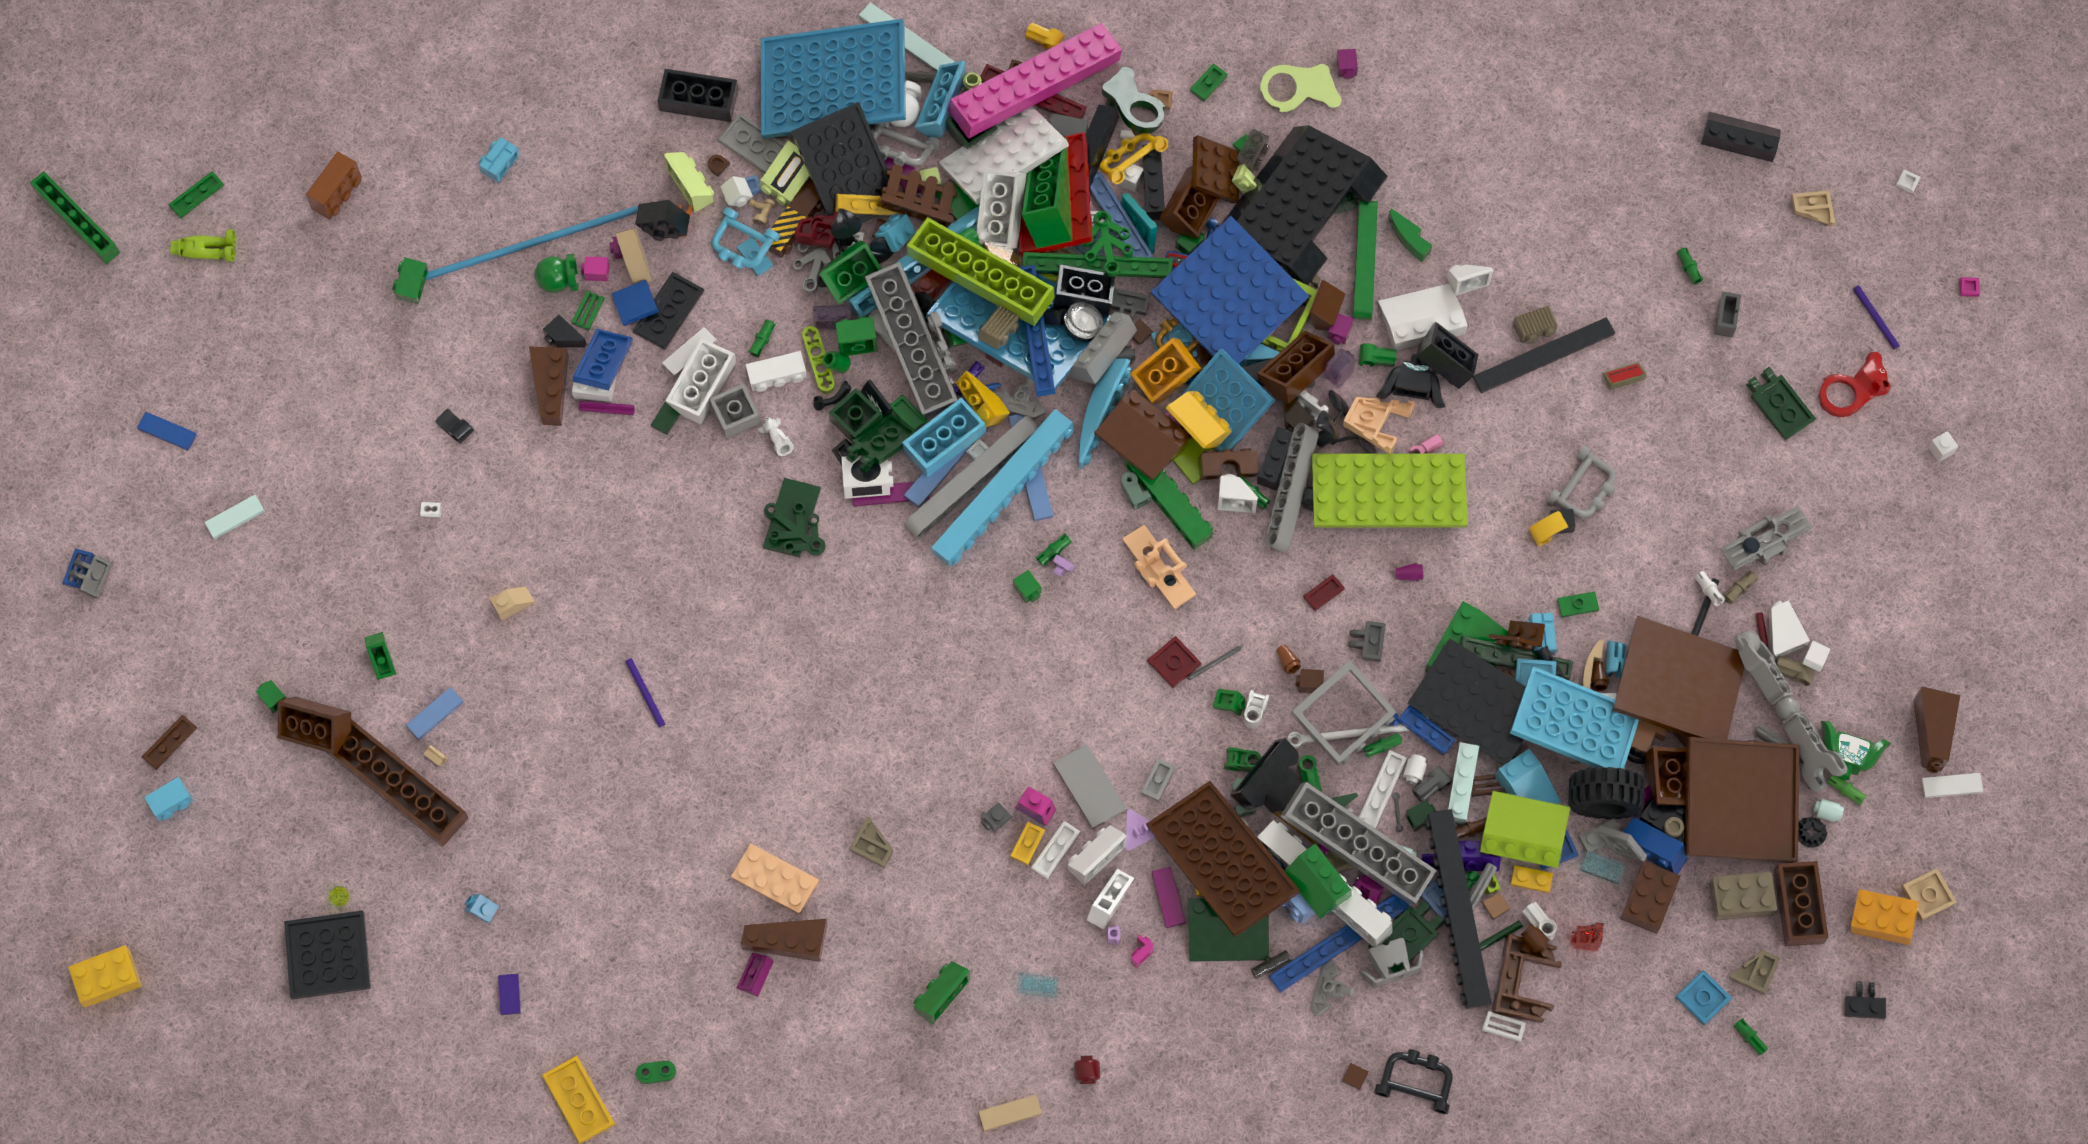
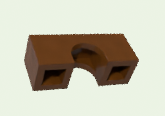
(1244, 461)

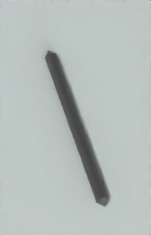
(1213, 663)

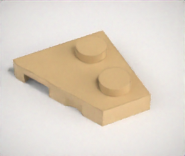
(1814, 206)

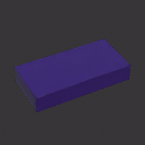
(509, 994)

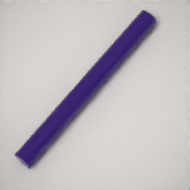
(1876, 317)
(645, 692)

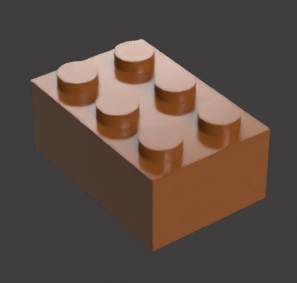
(334, 185)

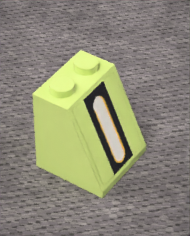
(785, 175)

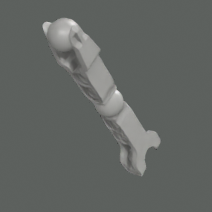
(1761, 664)

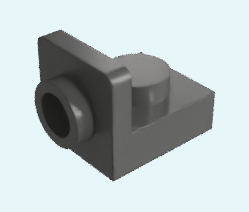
(995, 817)

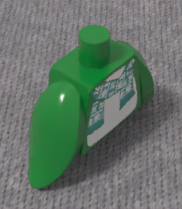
(1852, 749)

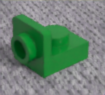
(1229, 701)

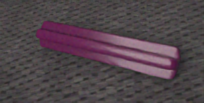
(606, 407)

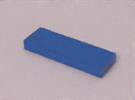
(166, 431)
(1426, 730)

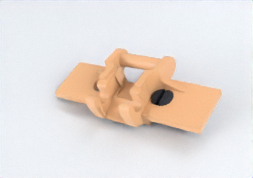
(1153, 569)

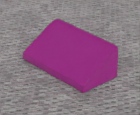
(755, 974)

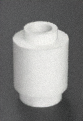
(1415, 769)

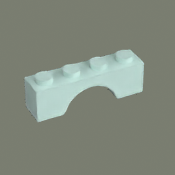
(1463, 781)

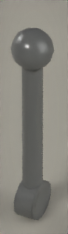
(1396, 796)

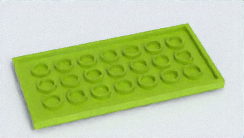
(1389, 491)

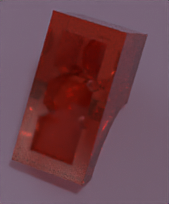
(1588, 937)

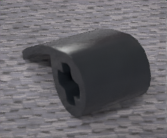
(452, 425)

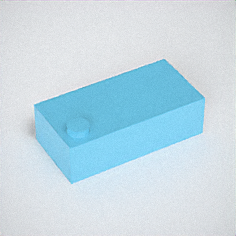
(944, 437)

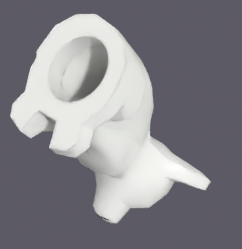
(782, 444)

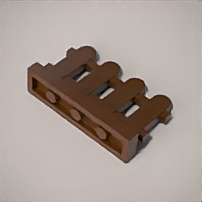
(905, 202)

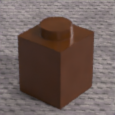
(1309, 680)

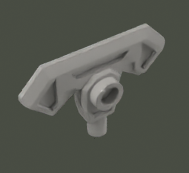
(1020, 401)
(1328, 988)

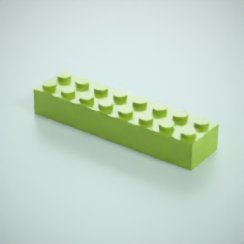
(980, 271)

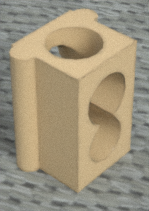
(435, 755)

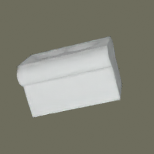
(431, 505)

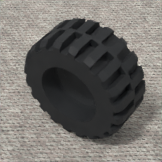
(1606, 793)

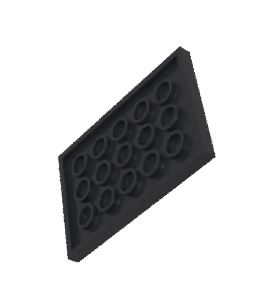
(842, 157)
(1471, 701)

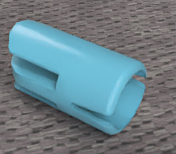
(1615, 658)

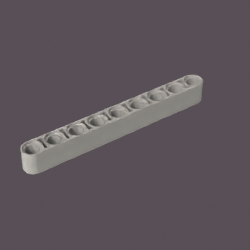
(970, 478)

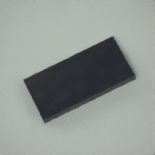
(674, 304)

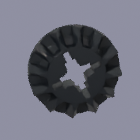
(1804, 836)

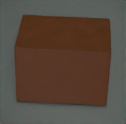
(1326, 305)

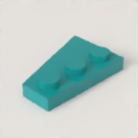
(1140, 219)

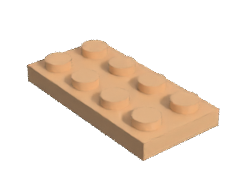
(775, 878)

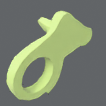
(1309, 82)

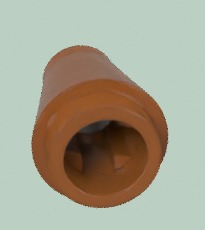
(1288, 659)

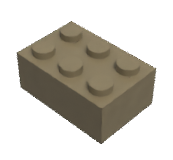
(1743, 896)

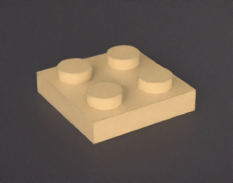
(1931, 893)

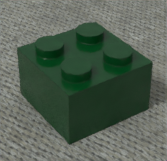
(854, 414)

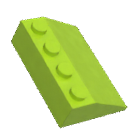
(1525, 829)

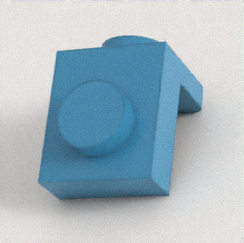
(481, 907)

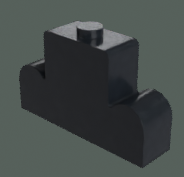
(1270, 779)

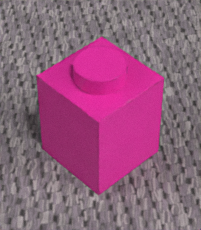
(595, 268)

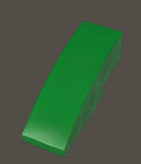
(1409, 235)

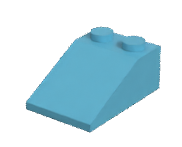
(1527, 778)

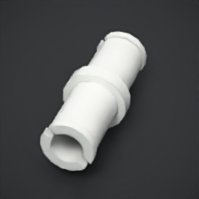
(1709, 588)

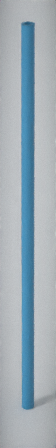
(532, 242)

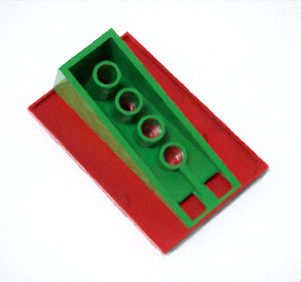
(1057, 201)

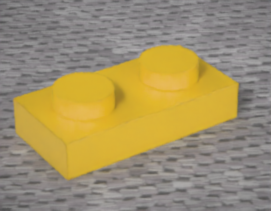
(1027, 843)
(1531, 879)

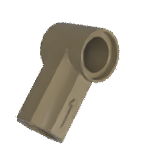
(1795, 670)

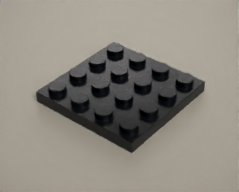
(327, 955)

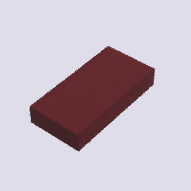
(1323, 592)

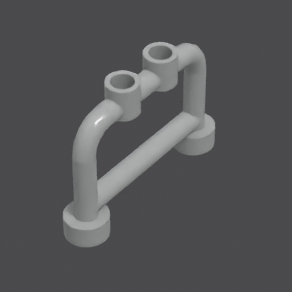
(930, 146)
(1606, 490)

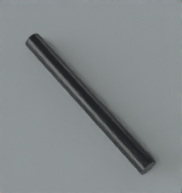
(1703, 612)

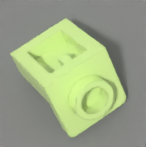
(1244, 179)

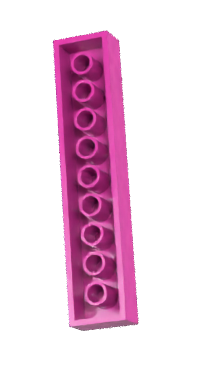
(1034, 80)

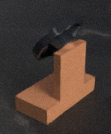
(1642, 740)

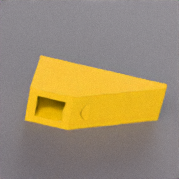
(982, 400)

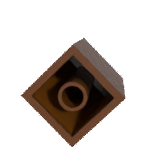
(1935, 723)

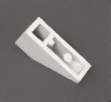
(1109, 899)

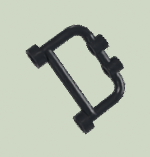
(1432, 1063)

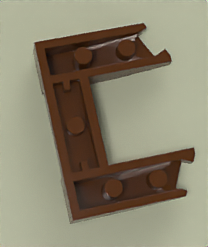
(1506, 999)

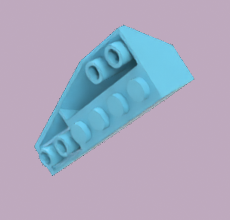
(1102, 404)

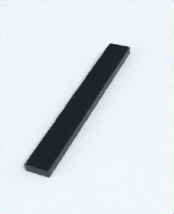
(1544, 355)

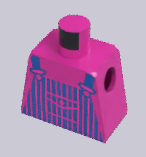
(1035, 806)

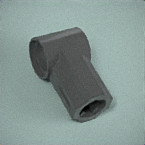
(1434, 782)

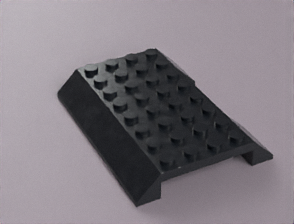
(1300, 194)

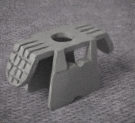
(1384, 957)

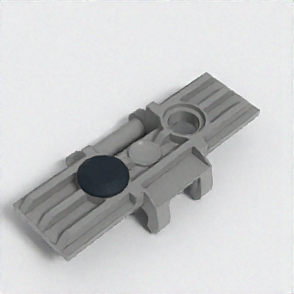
(1768, 544)

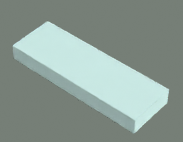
(234, 516)

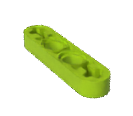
(818, 360)

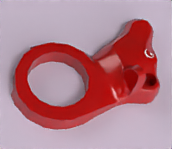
(1866, 384)

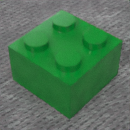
(411, 280)
(856, 336)

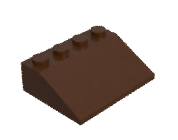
(1143, 435)
(1667, 774)

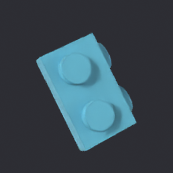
(896, 231)

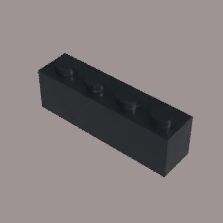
(1153, 184)

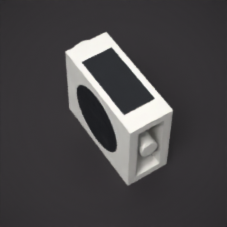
(861, 484)

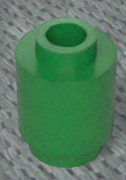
(837, 361)

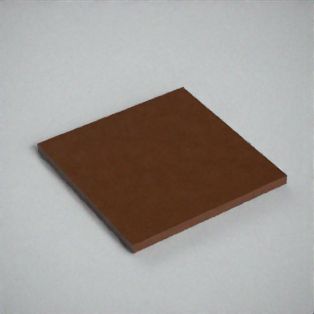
(1679, 681)
(1742, 799)

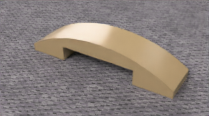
(1595, 655)

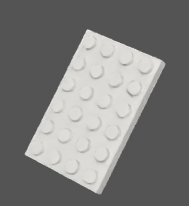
(1016, 146)

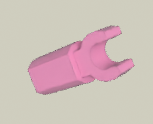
(1428, 446)

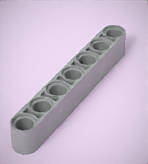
(1291, 487)

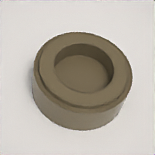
(1674, 827)

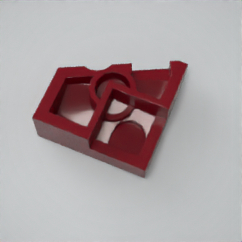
(816, 231)

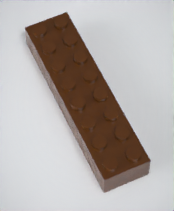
(400, 785)

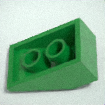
(848, 271)

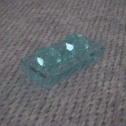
(1603, 867)
(1038, 985)

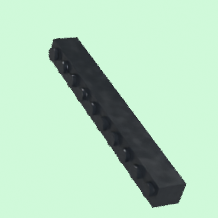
(1458, 908)

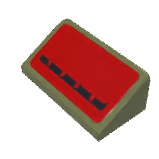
(1624, 376)

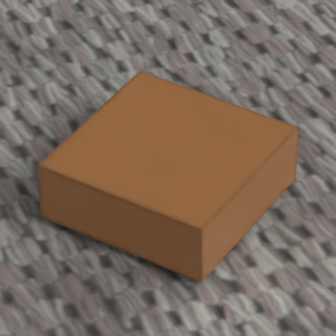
(1496, 906)

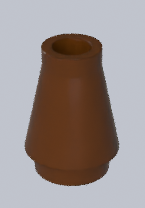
(1599, 678)

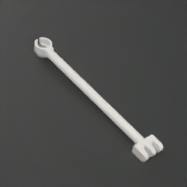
(1302, 738)

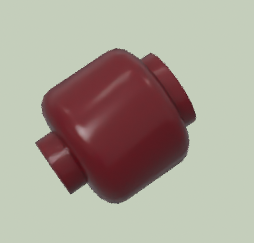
(1087, 1070)

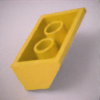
(1200, 419)

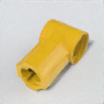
(1044, 36)

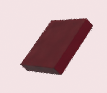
(1174, 662)

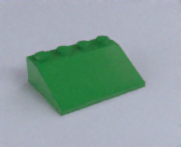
(1470, 623)

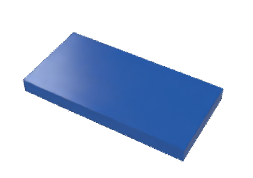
(602, 359)

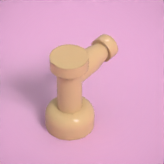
(765, 207)

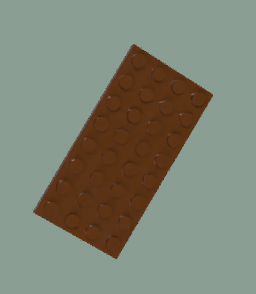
(1223, 858)

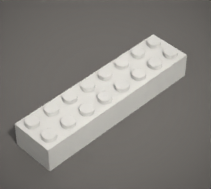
(1355, 911)

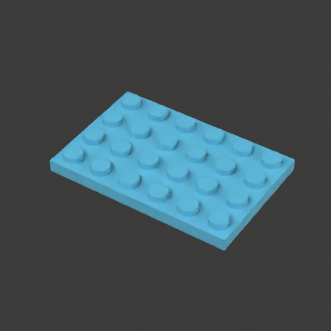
(1573, 721)

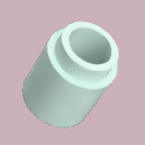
(1828, 810)

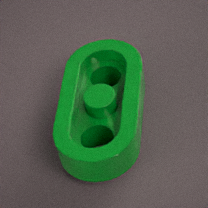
(655, 1072)

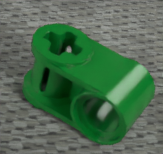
(1241, 759)

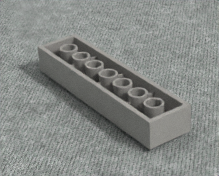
(912, 339)
(1358, 843)

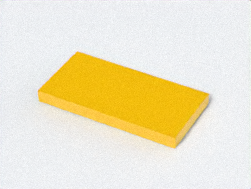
(578, 1099)

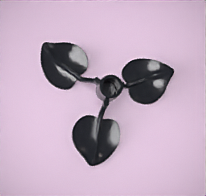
(844, 227)
(1331, 433)

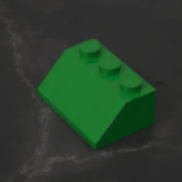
(1318, 881)
(941, 991)

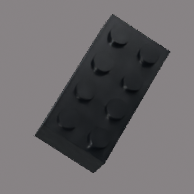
(698, 95)

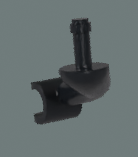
(819, 403)

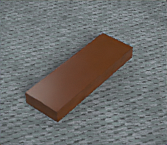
(169, 742)

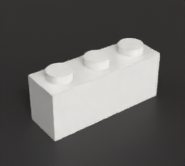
(776, 371)

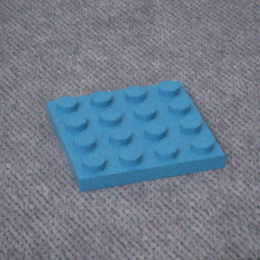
(1232, 394)

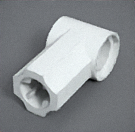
(1537, 917)

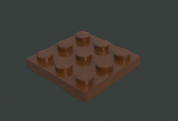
(1214, 169)

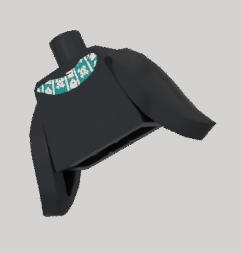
(1413, 381)

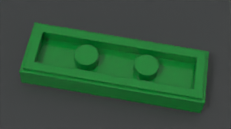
(196, 194)

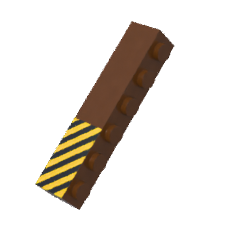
(802, 206)

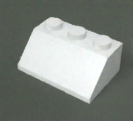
(1097, 854)

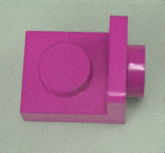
(1143, 953)

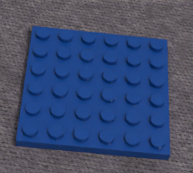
(1229, 293)

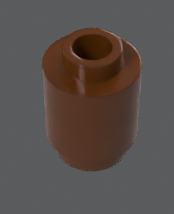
(1535, 939)

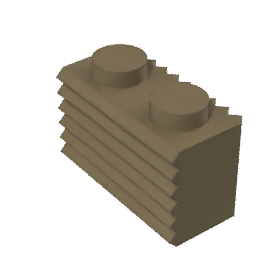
(1535, 324)
(998, 327)

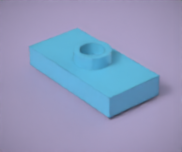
(749, 250)

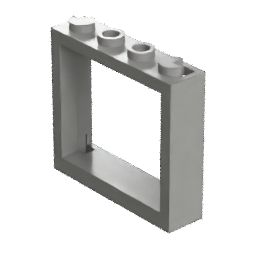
(1359, 743)

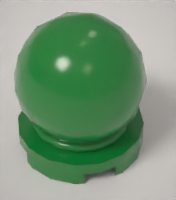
(556, 274)

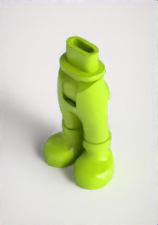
(196, 246)

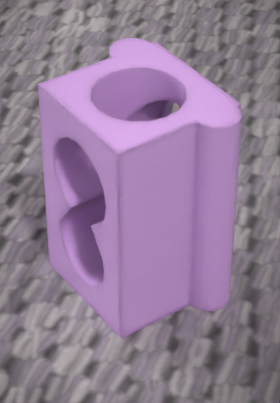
(1114, 935)

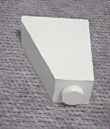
(1785, 630)

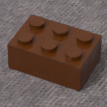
(1650, 897)

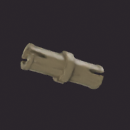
(1740, 587)

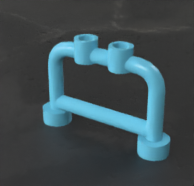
(739, 261)

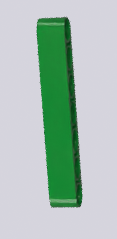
(1365, 260)

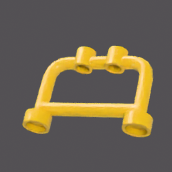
(1116, 174)

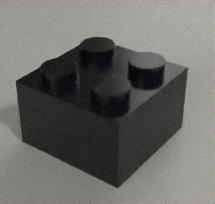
(662, 220)

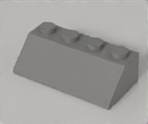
(1103, 349)

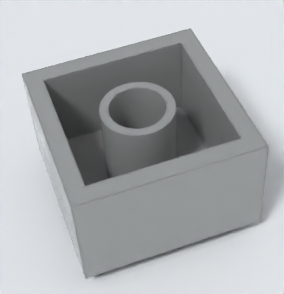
(735, 411)

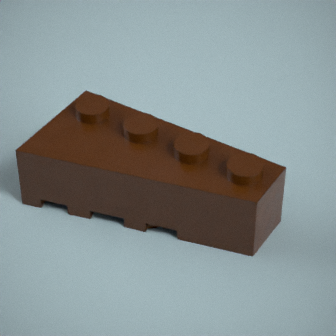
(550, 378)
(790, 939)

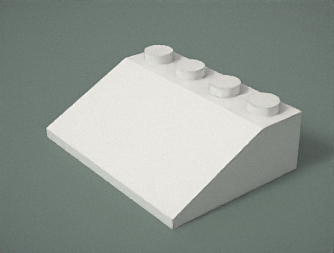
(1413, 314)

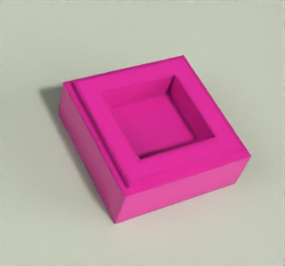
(1969, 287)

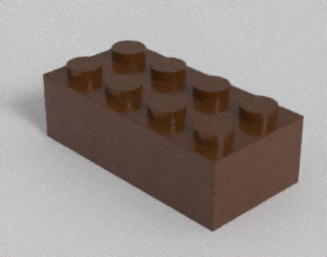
(1801, 903)

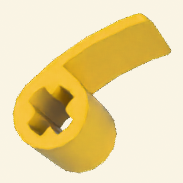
(1547, 527)

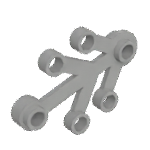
(818, 256)
(934, 323)

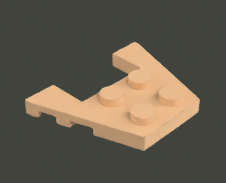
(1368, 417)

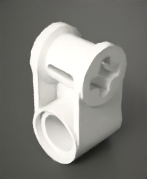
(1255, 706)

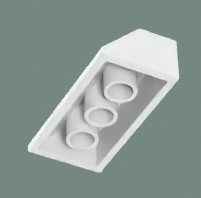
(1001, 207)
(701, 380)

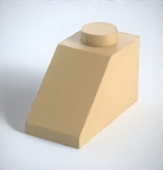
(511, 601)

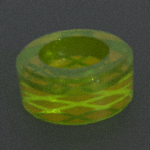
(339, 896)

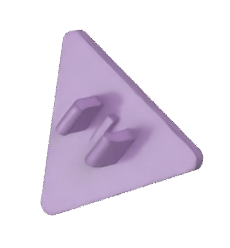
(1136, 830)

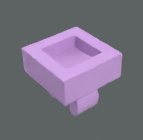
(1063, 565)

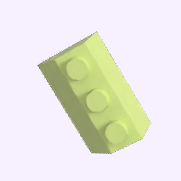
(689, 180)

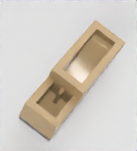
(634, 255)

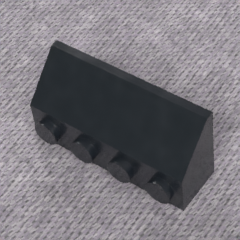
(1741, 137)

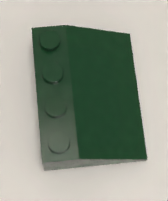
(1214, 942)

